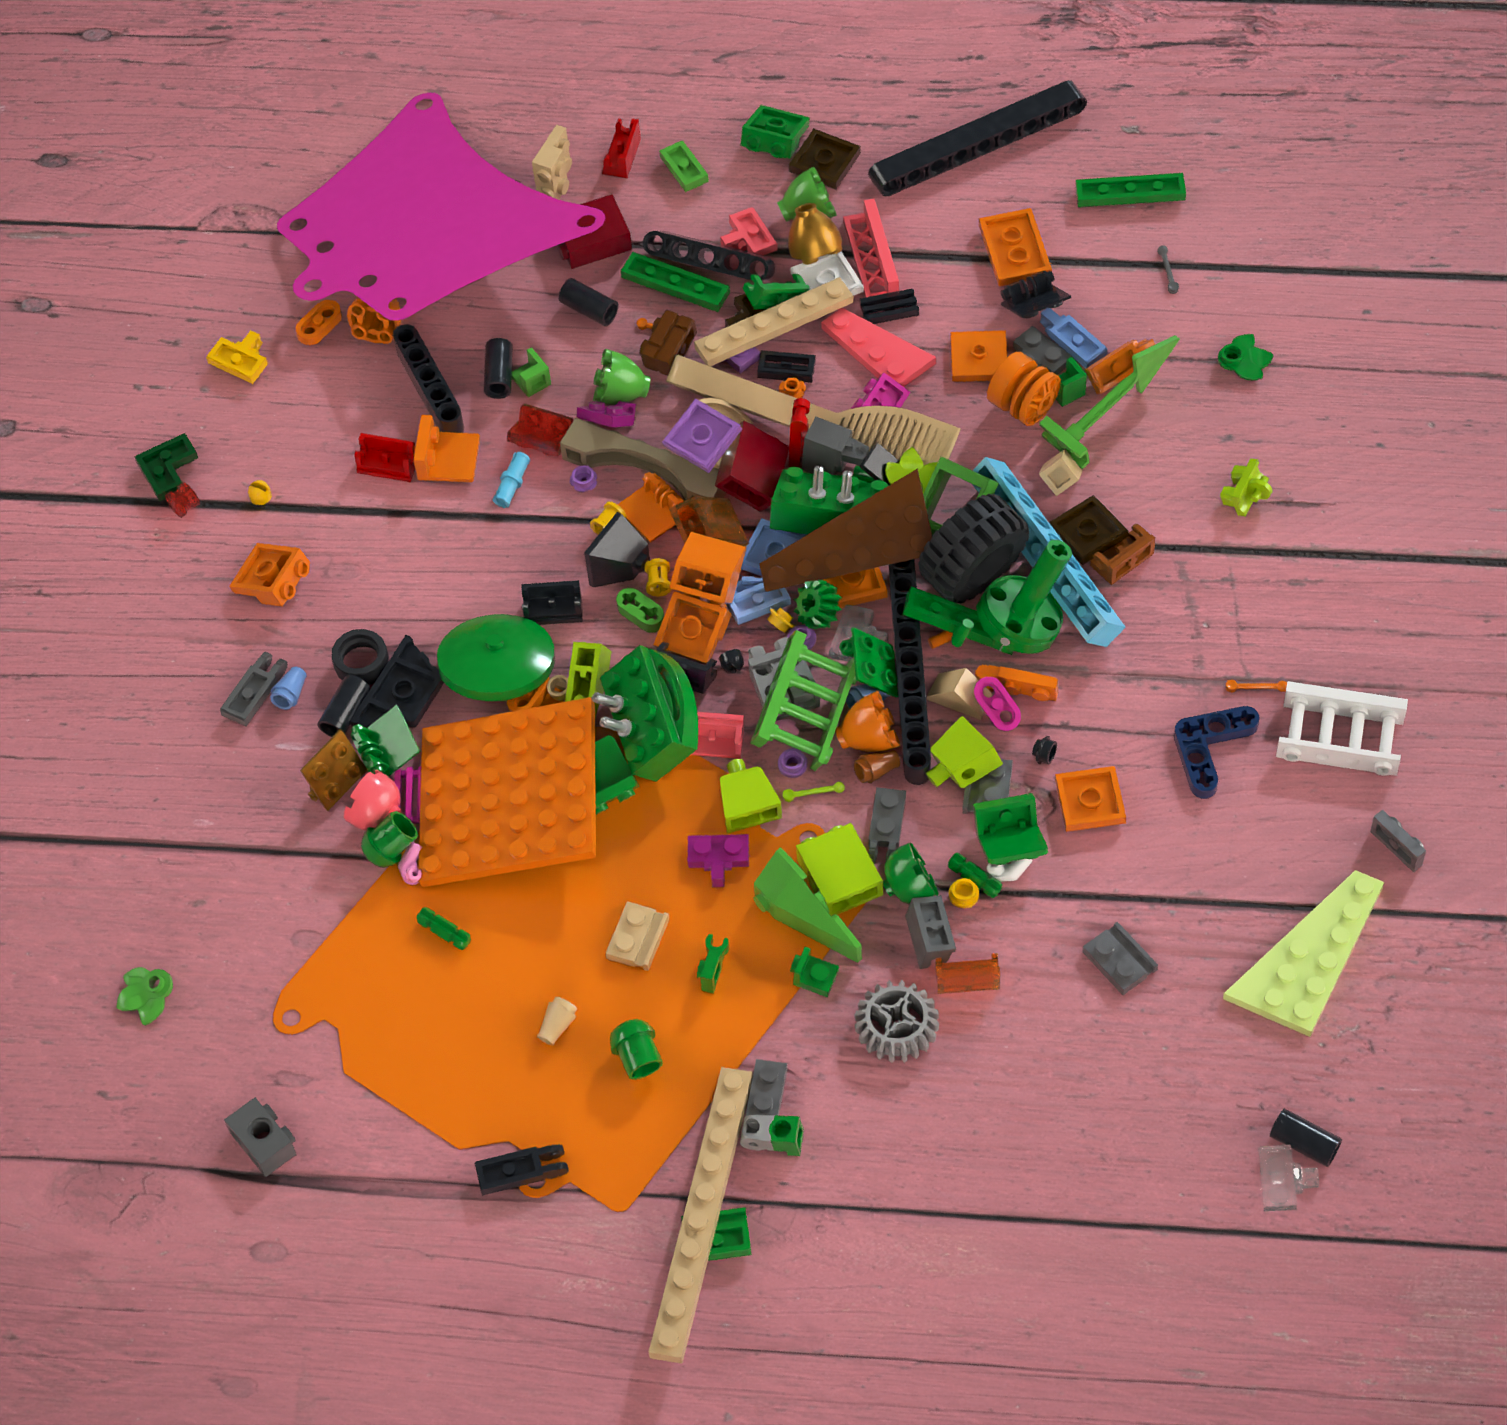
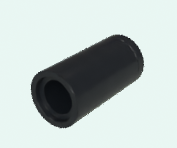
(588, 301)
(498, 368)
(343, 705)
(1305, 1137)

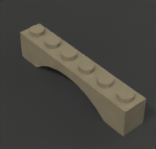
(596, 446)

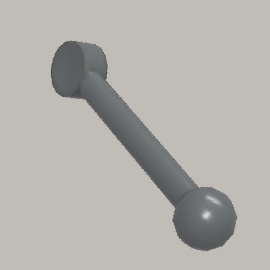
(1173, 287)

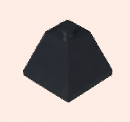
(616, 553)

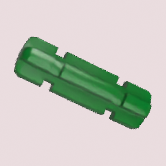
(971, 871)
(443, 928)

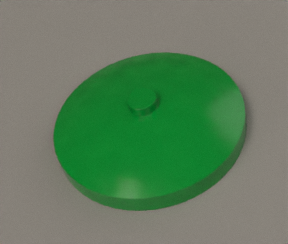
(496, 657)

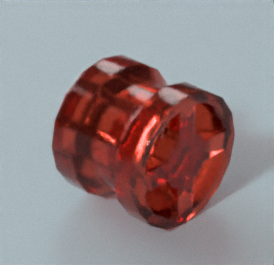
(182, 499)

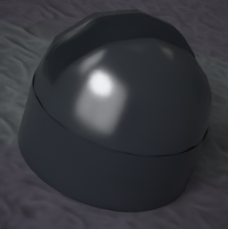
(731, 661)

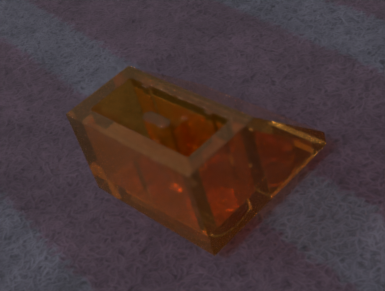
(710, 518)

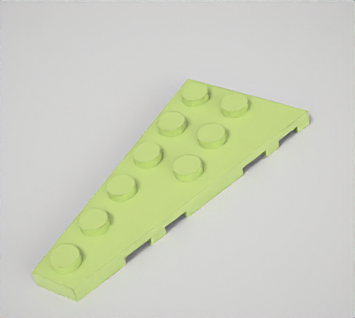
(1304, 966)

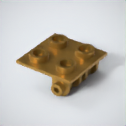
(333, 770)

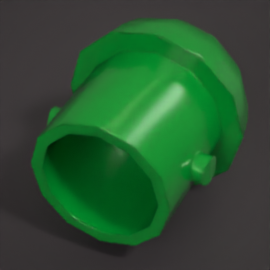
(388, 840)
(636, 1048)

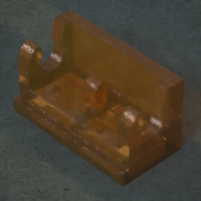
(967, 975)

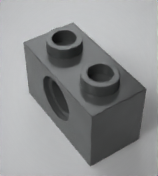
(267, 1152)

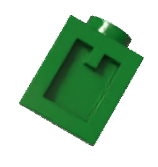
(813, 973)

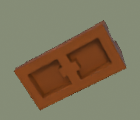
(1125, 555)

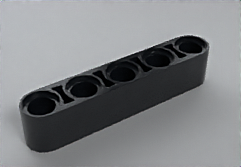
(696, 252)
(428, 379)

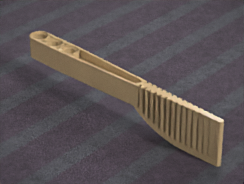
(889, 426)

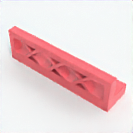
(880, 249)

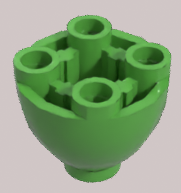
(806, 190)
(619, 380)

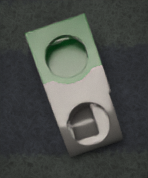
(773, 1133)

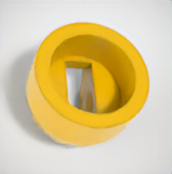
(256, 493)

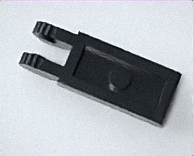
(519, 1168)

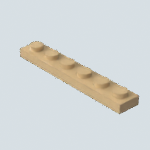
(773, 322)

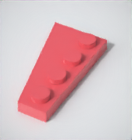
(877, 348)

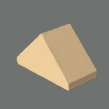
(956, 692)

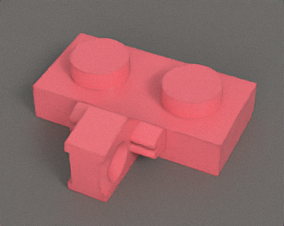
(749, 233)

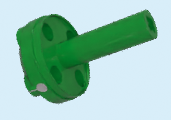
(1021, 610)

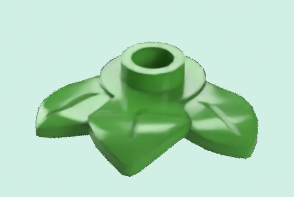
(142, 996)

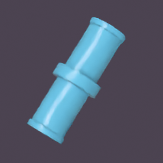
(511, 479)

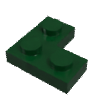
(161, 461)

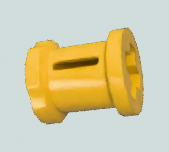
(607, 514)
(657, 577)

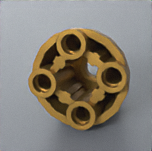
(812, 235)

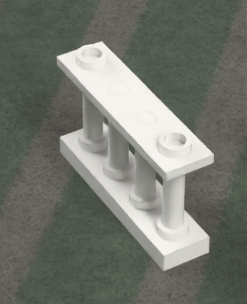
(1343, 703)

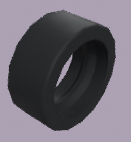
(353, 640)

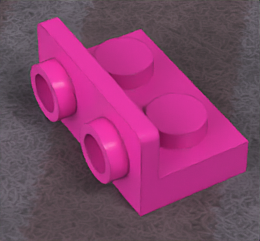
(883, 392)

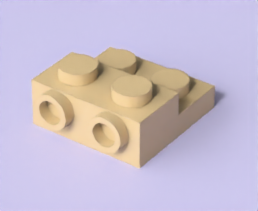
(553, 164)

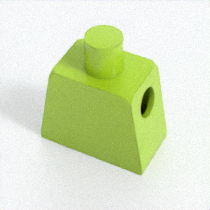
(962, 755)
(747, 797)

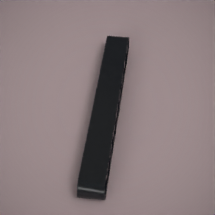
(977, 138)
(909, 676)

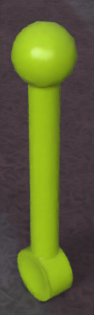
(789, 794)

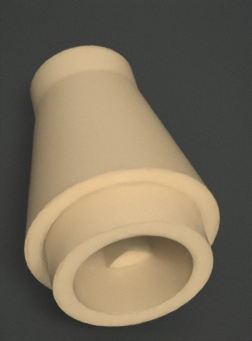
(557, 1018)

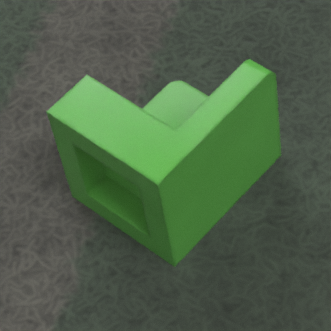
(533, 375)

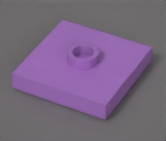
(702, 435)

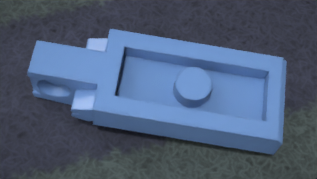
(1073, 338)

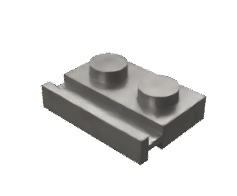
(989, 787)
(1120, 958)

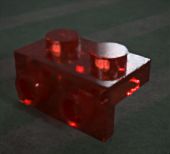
(539, 430)

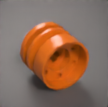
(1023, 388)

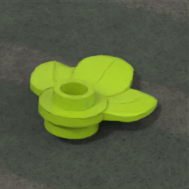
(909, 462)

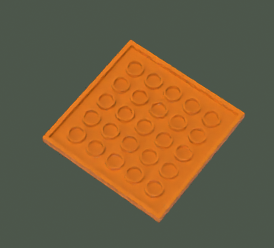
(508, 792)

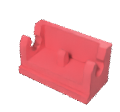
(720, 735)

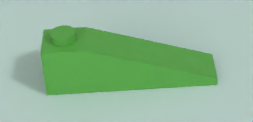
(789, 900)

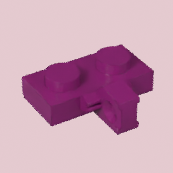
(613, 416)
(718, 854)

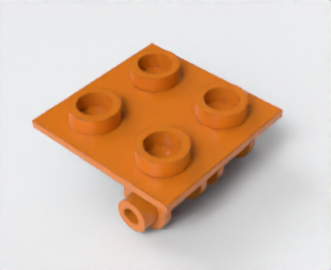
(649, 507)

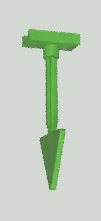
(1145, 367)

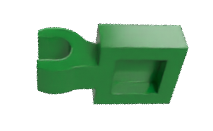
(710, 969)

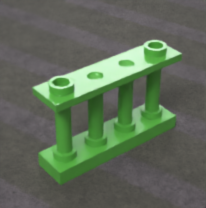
(777, 703)

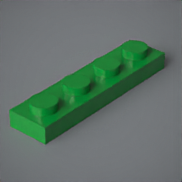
(1130, 190)
(675, 281)

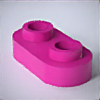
(997, 703)

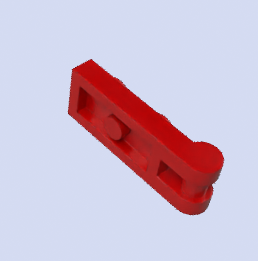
(798, 430)

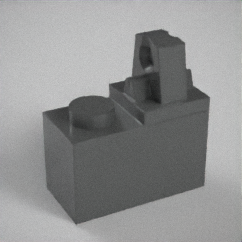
(831, 447)

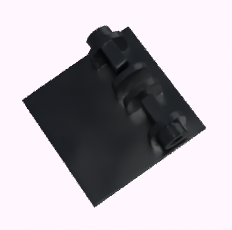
(1039, 296)

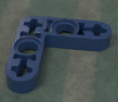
(1199, 743)

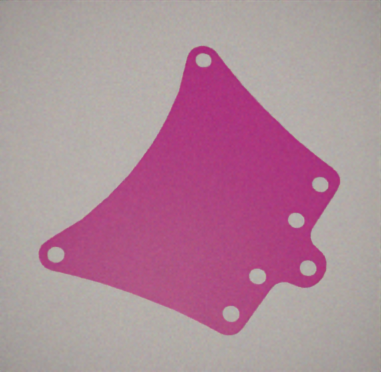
(422, 217)

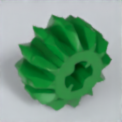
(817, 604)

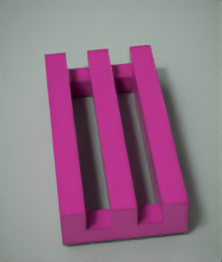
(409, 774)

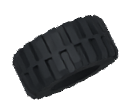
(973, 548)

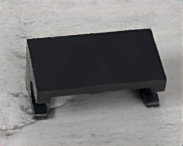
(552, 602)
(699, 675)

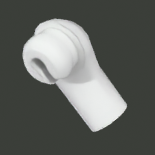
(1008, 872)

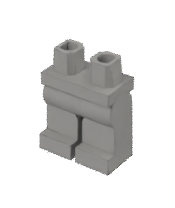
(762, 671)

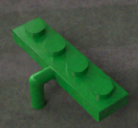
(946, 615)

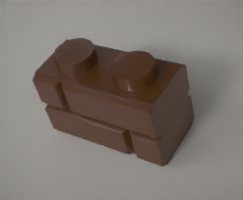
(669, 337)

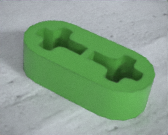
(638, 612)

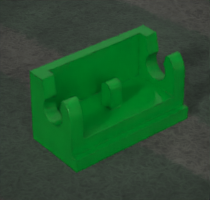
(768, 295)

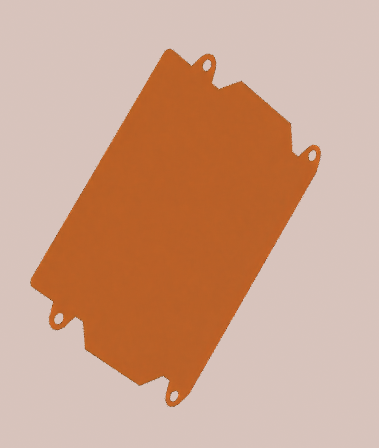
(458, 1029)

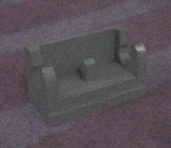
(929, 930)

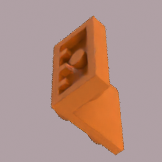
(445, 454)

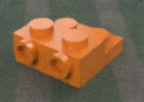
(271, 573)
(693, 627)

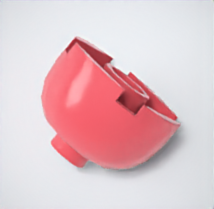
(374, 800)

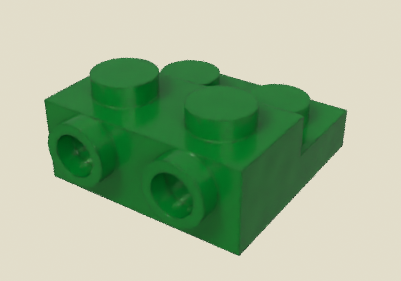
(774, 131)

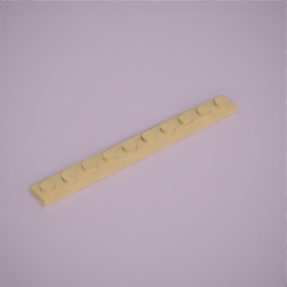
(701, 1216)

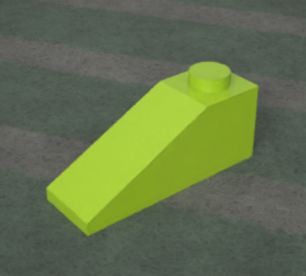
(587, 665)

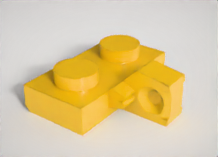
(239, 358)

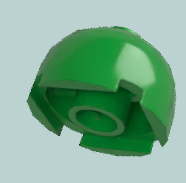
(907, 875)

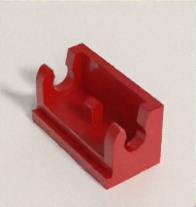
(622, 150)
(385, 457)

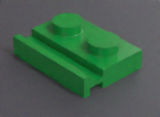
(731, 1235)

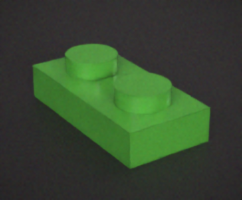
(684, 166)

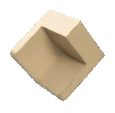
(1060, 472)

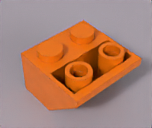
(708, 568)

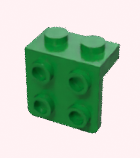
(612, 774)
(1009, 829)

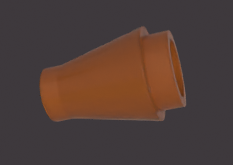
(873, 766)

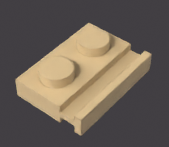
(637, 936)

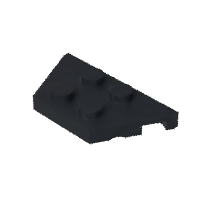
(405, 682)

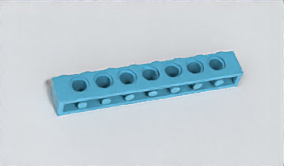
(1073, 588)

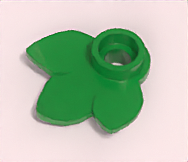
(1246, 358)

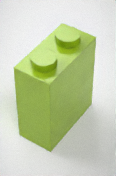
(840, 868)

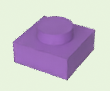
(744, 360)

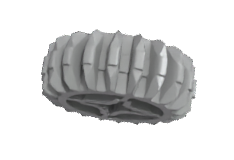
(889, 1005)

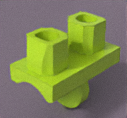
(1250, 487)

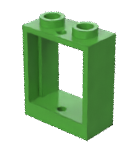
(940, 478)

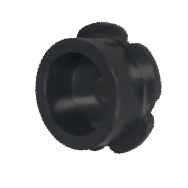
(1044, 750)

